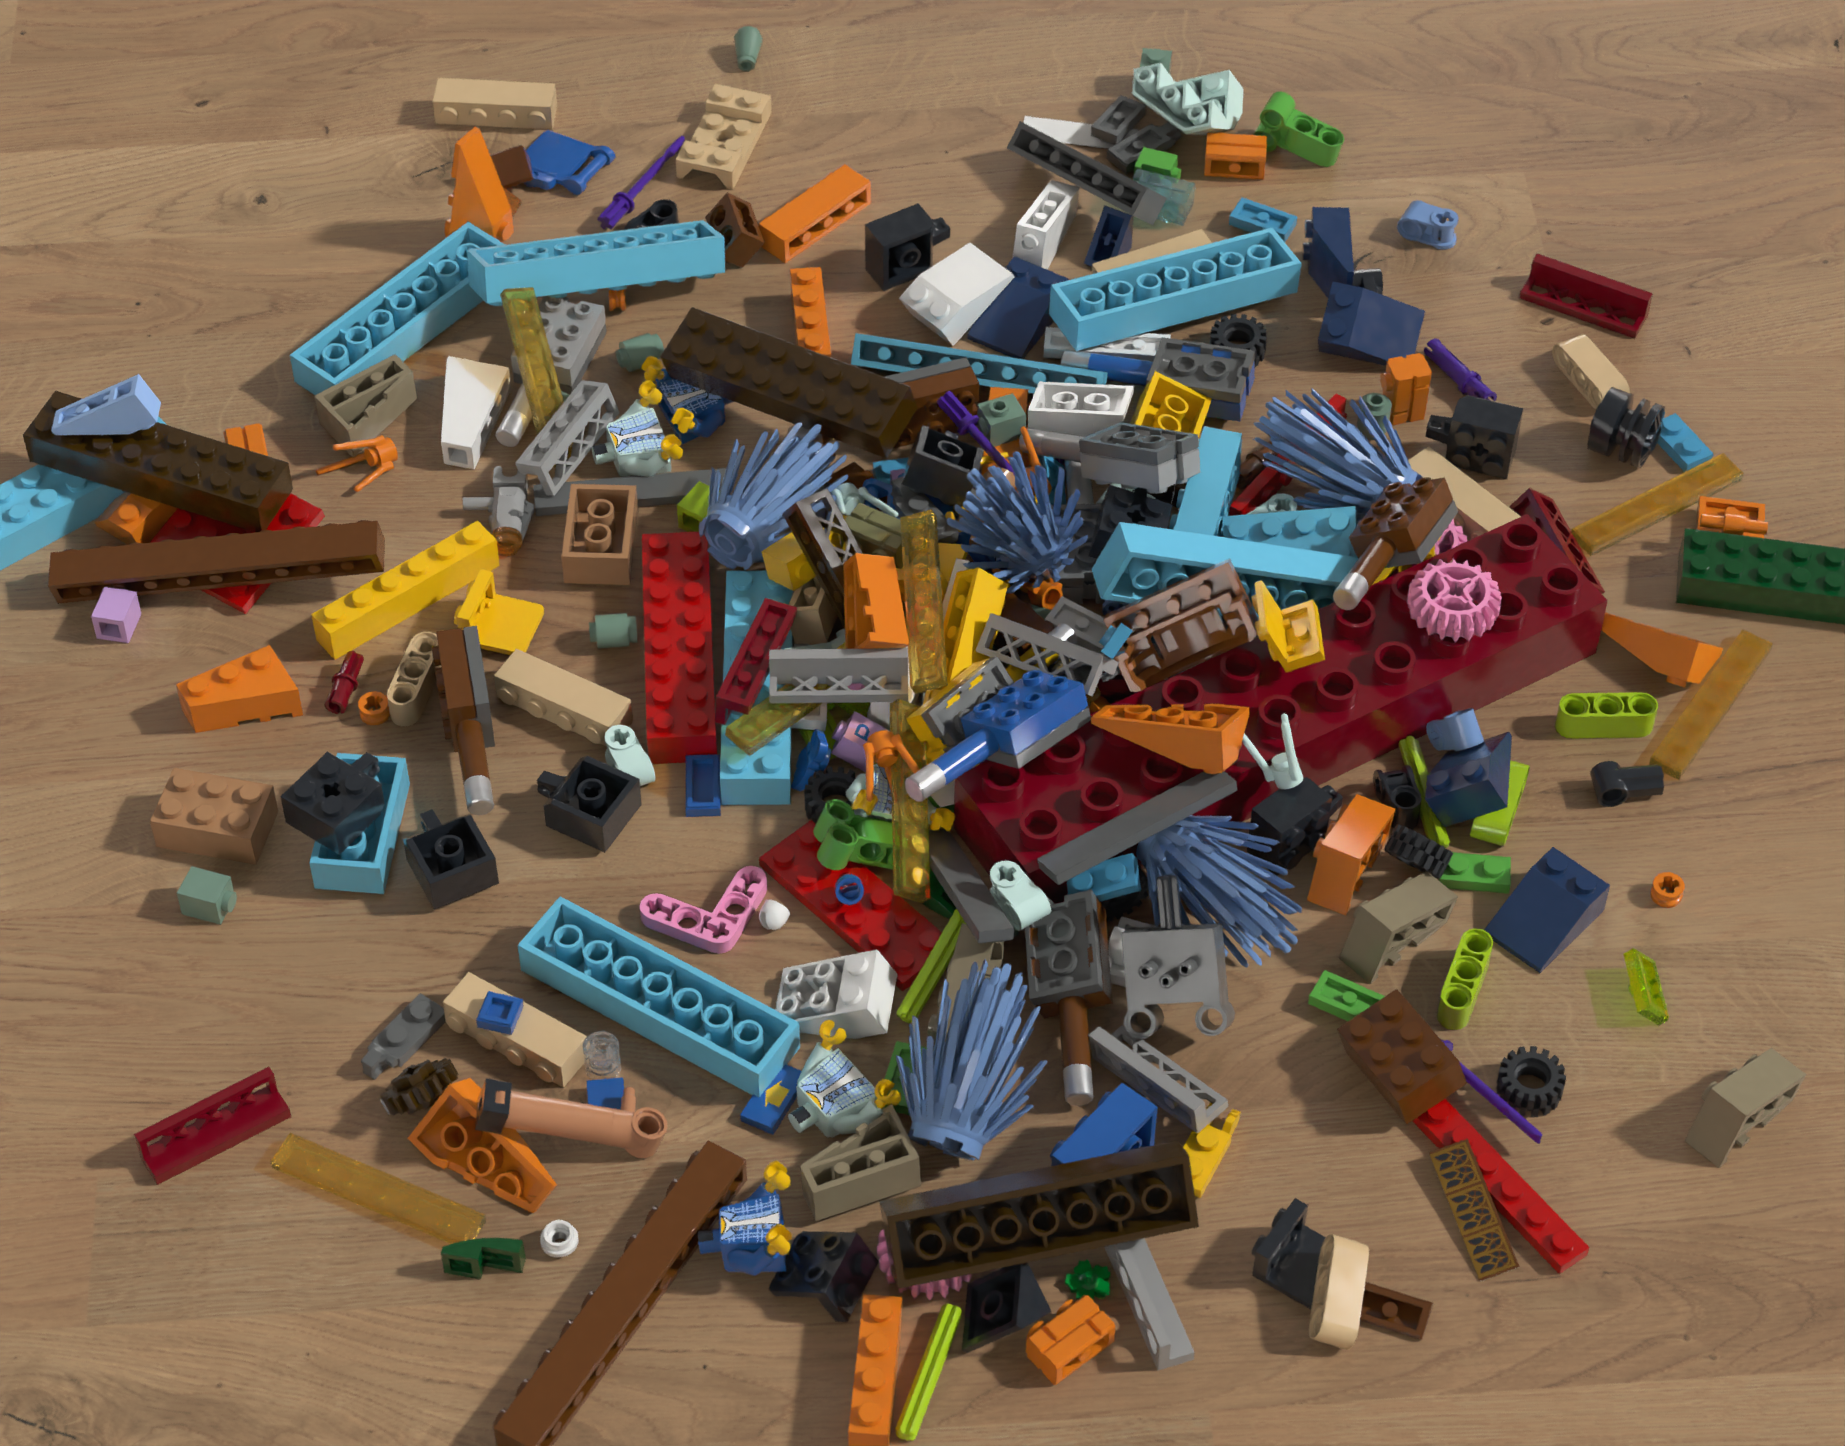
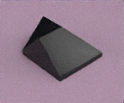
(1001, 1305)

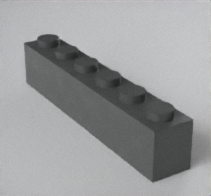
(1086, 173)

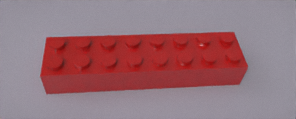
(678, 647)

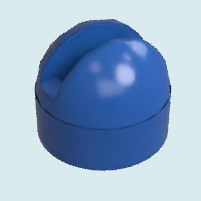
(851, 894)

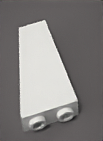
(1046, 224)
(471, 408)

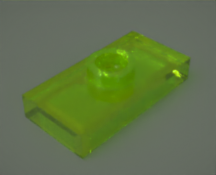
(1646, 986)

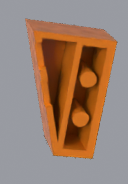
(873, 603)
(239, 691)
(1347, 851)

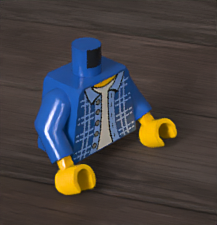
(686, 408)
(754, 1230)

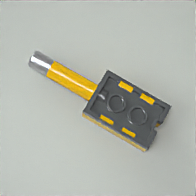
(940, 717)

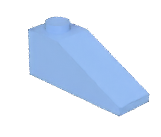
(112, 411)

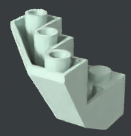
(1192, 105)

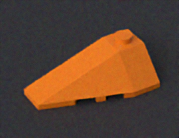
(478, 190)
(134, 518)
(1664, 652)
(1193, 738)
(491, 1159)

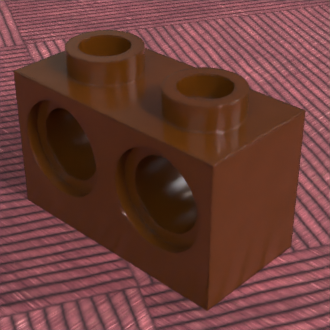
(739, 226)

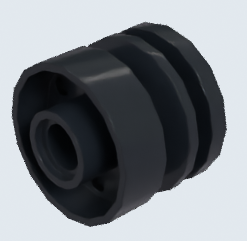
(1632, 430)

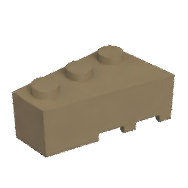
(366, 402)
(1394, 921)
(959, 967)
(1741, 1102)
(862, 1168)

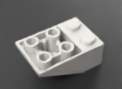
(847, 989)

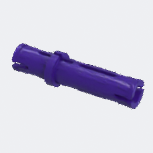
(1467, 381)

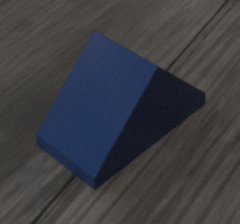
(1111, 236)

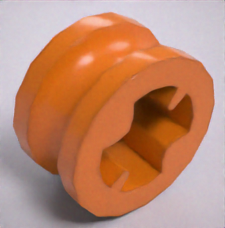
(617, 298)
(373, 699)
(1661, 897)

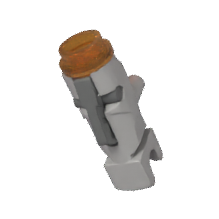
(508, 508)

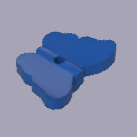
(811, 759)

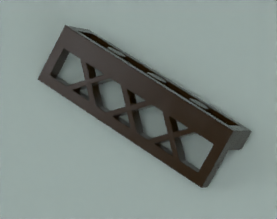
(817, 547)

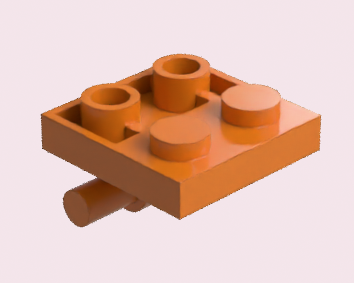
(1731, 517)

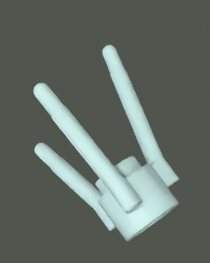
(849, 497)
(1284, 766)

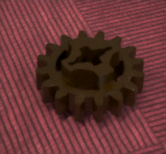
(418, 1086)

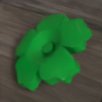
(1089, 1281)

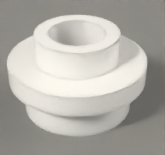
(556, 1230)

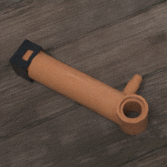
(621, 1128)

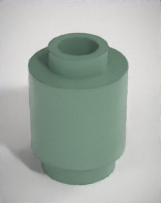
(635, 351)
(1379, 406)
(613, 630)

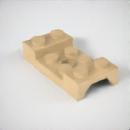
(732, 116)

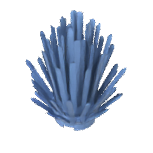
(1350, 463)
(752, 516)
(1023, 534)
(1221, 885)
(956, 1075)

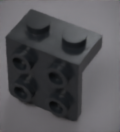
(1289, 1254)
(828, 1268)

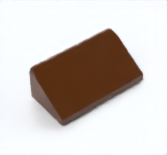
(513, 166)
(1395, 1310)

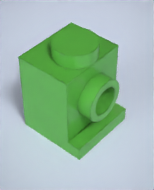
(1158, 162)

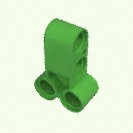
(1298, 131)
(852, 838)

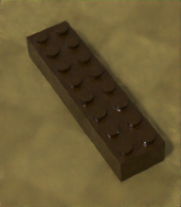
(789, 382)
(167, 468)
(1039, 1214)

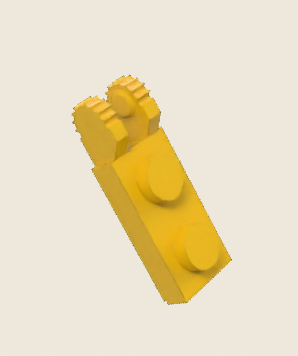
(1208, 1149)

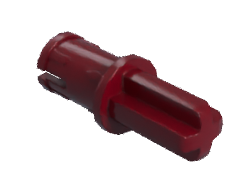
(344, 683)

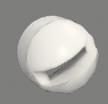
(773, 915)

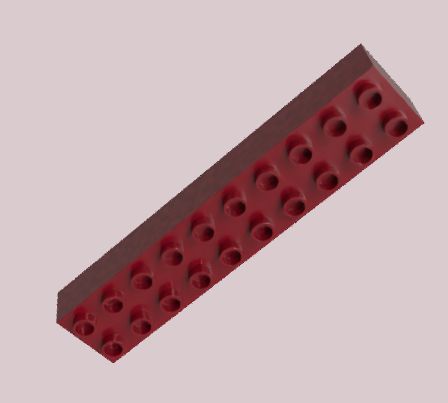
(1357, 704)

